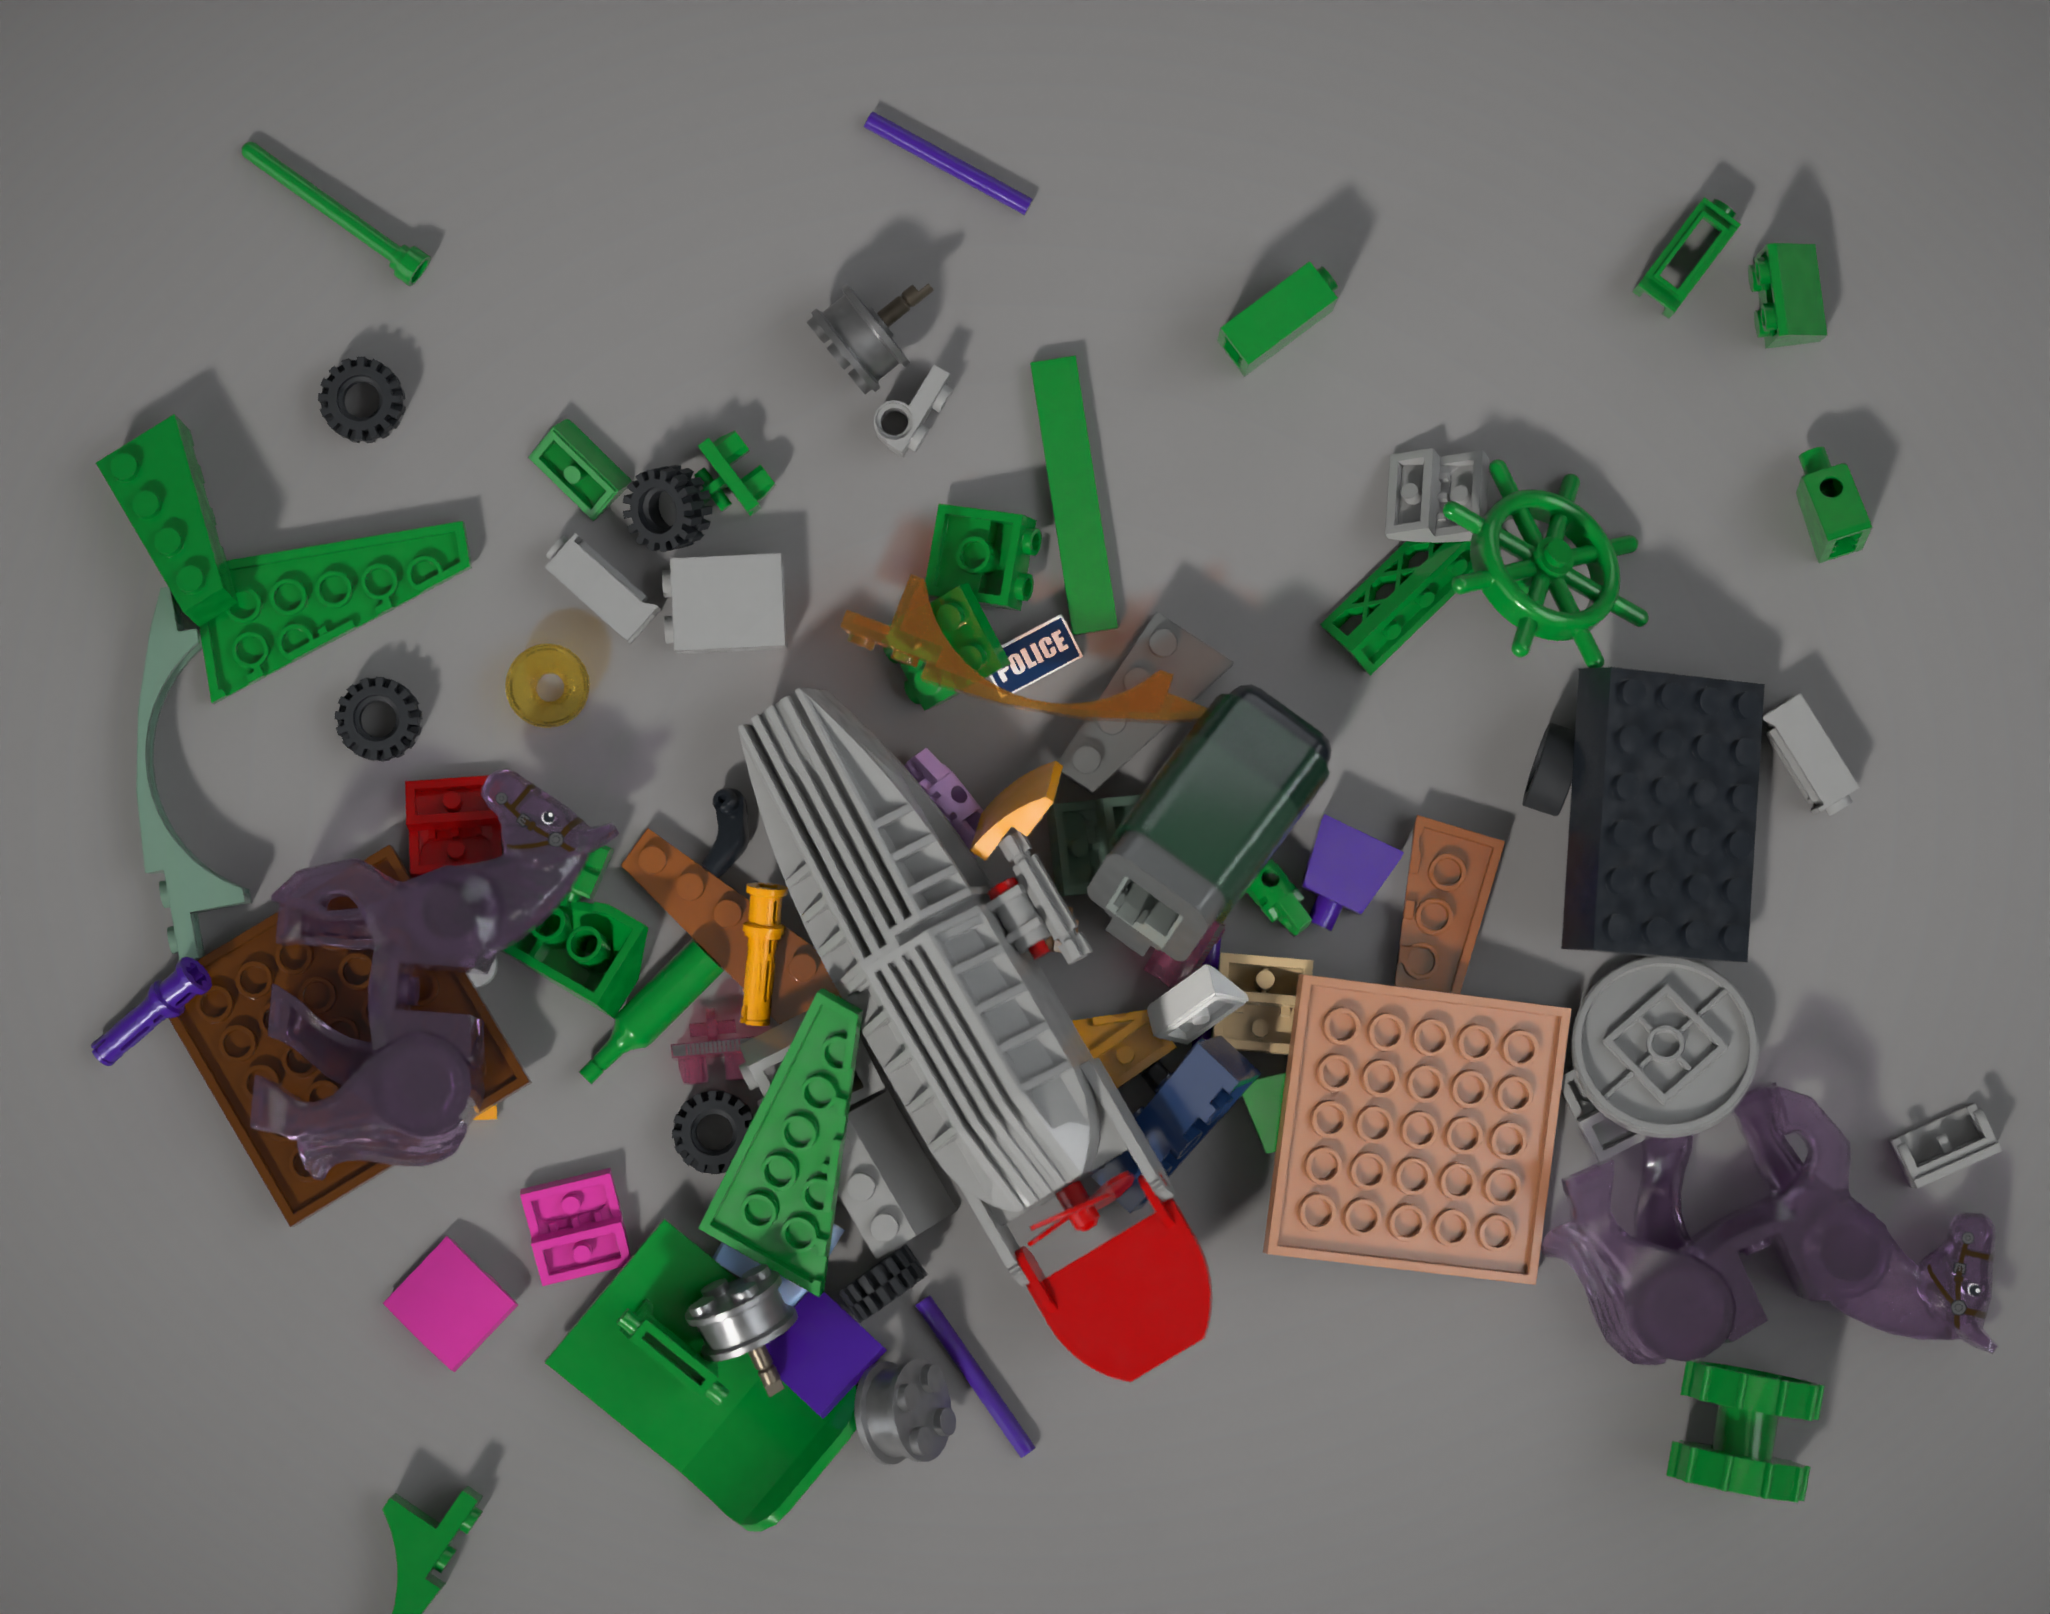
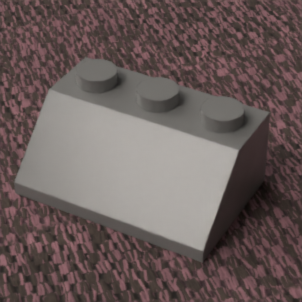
(888, 1178)

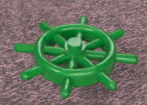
(1545, 565)

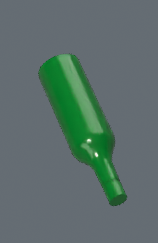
(656, 1006)

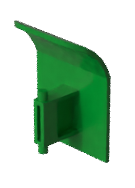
(699, 1415)

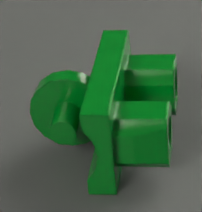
(722, 456)

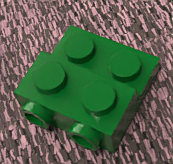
(986, 551)
(969, 635)

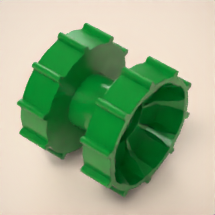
(1745, 1431)

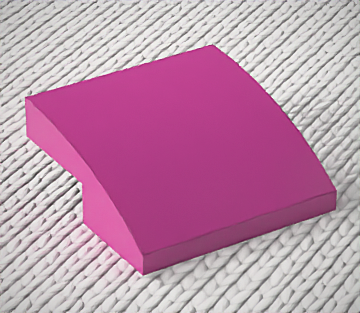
(576, 1226)
(450, 1304)

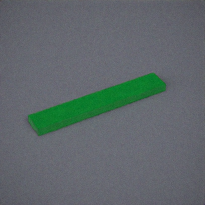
(1074, 495)

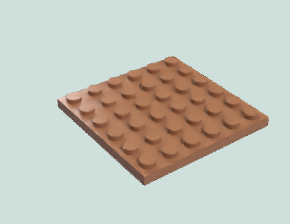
(1417, 1130)

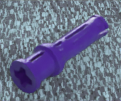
(164, 1000)

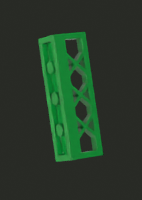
(1416, 599)

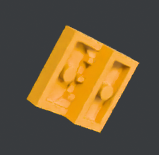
(1018, 807)

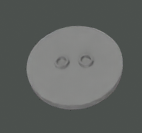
(1665, 1046)

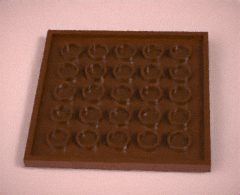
(231, 1041)

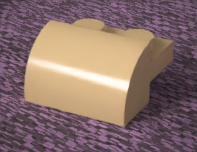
(1271, 989)

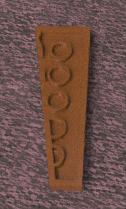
(1444, 904)
(715, 920)

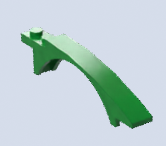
(424, 1546)

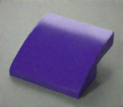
(823, 1353)

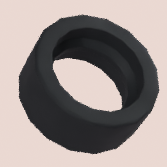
(1551, 771)

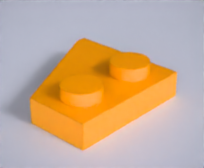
(1123, 1043)

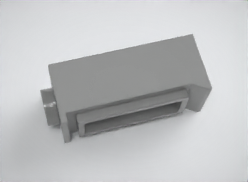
(601, 587)
(1809, 755)

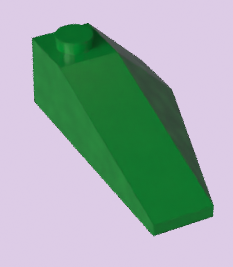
(586, 952)

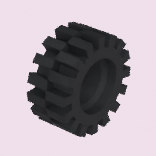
(348, 375)
(646, 513)
(351, 711)
(686, 1125)
(882, 1283)

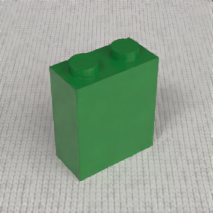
(1278, 317)

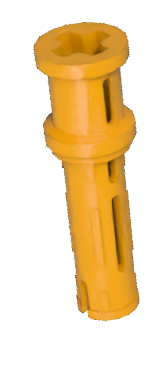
(762, 932)

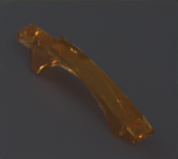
(917, 637)

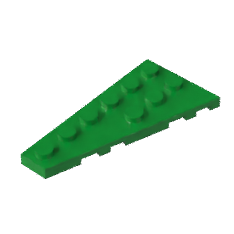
(318, 594)
(787, 1170)

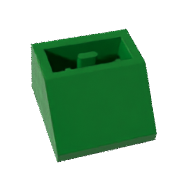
(1788, 295)

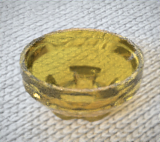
(530, 668)

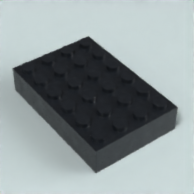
(1662, 815)

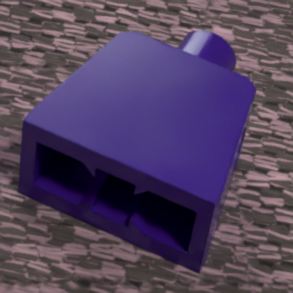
(1345, 870)

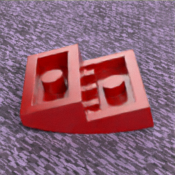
(450, 824)

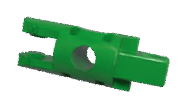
(1280, 900)

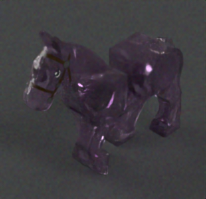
(421, 1076)
(1688, 1296)

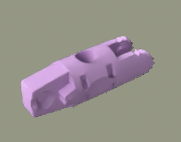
(947, 794)

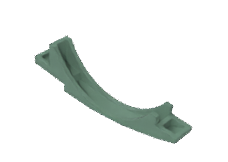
(188, 882)

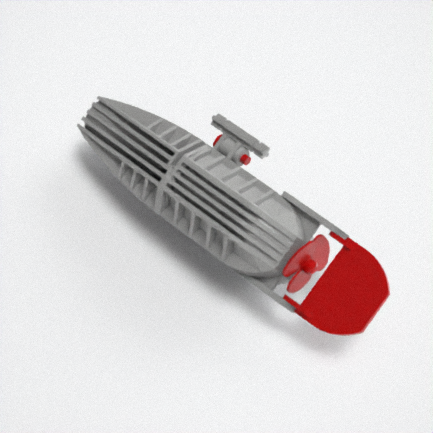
(975, 1026)

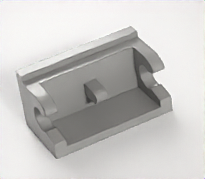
(1945, 1146)

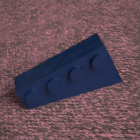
(1184, 1111)

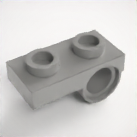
(931, 395)

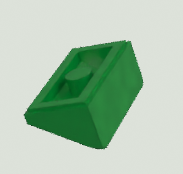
(579, 468)

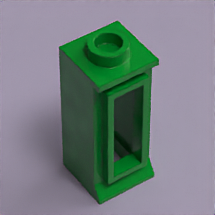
(1716, 214)

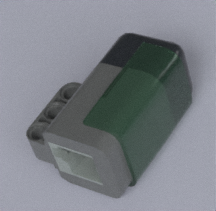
(1209, 822)

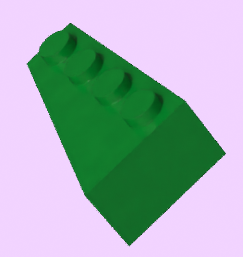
(169, 509)

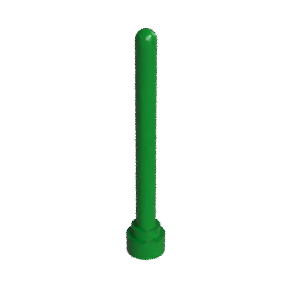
(406, 261)

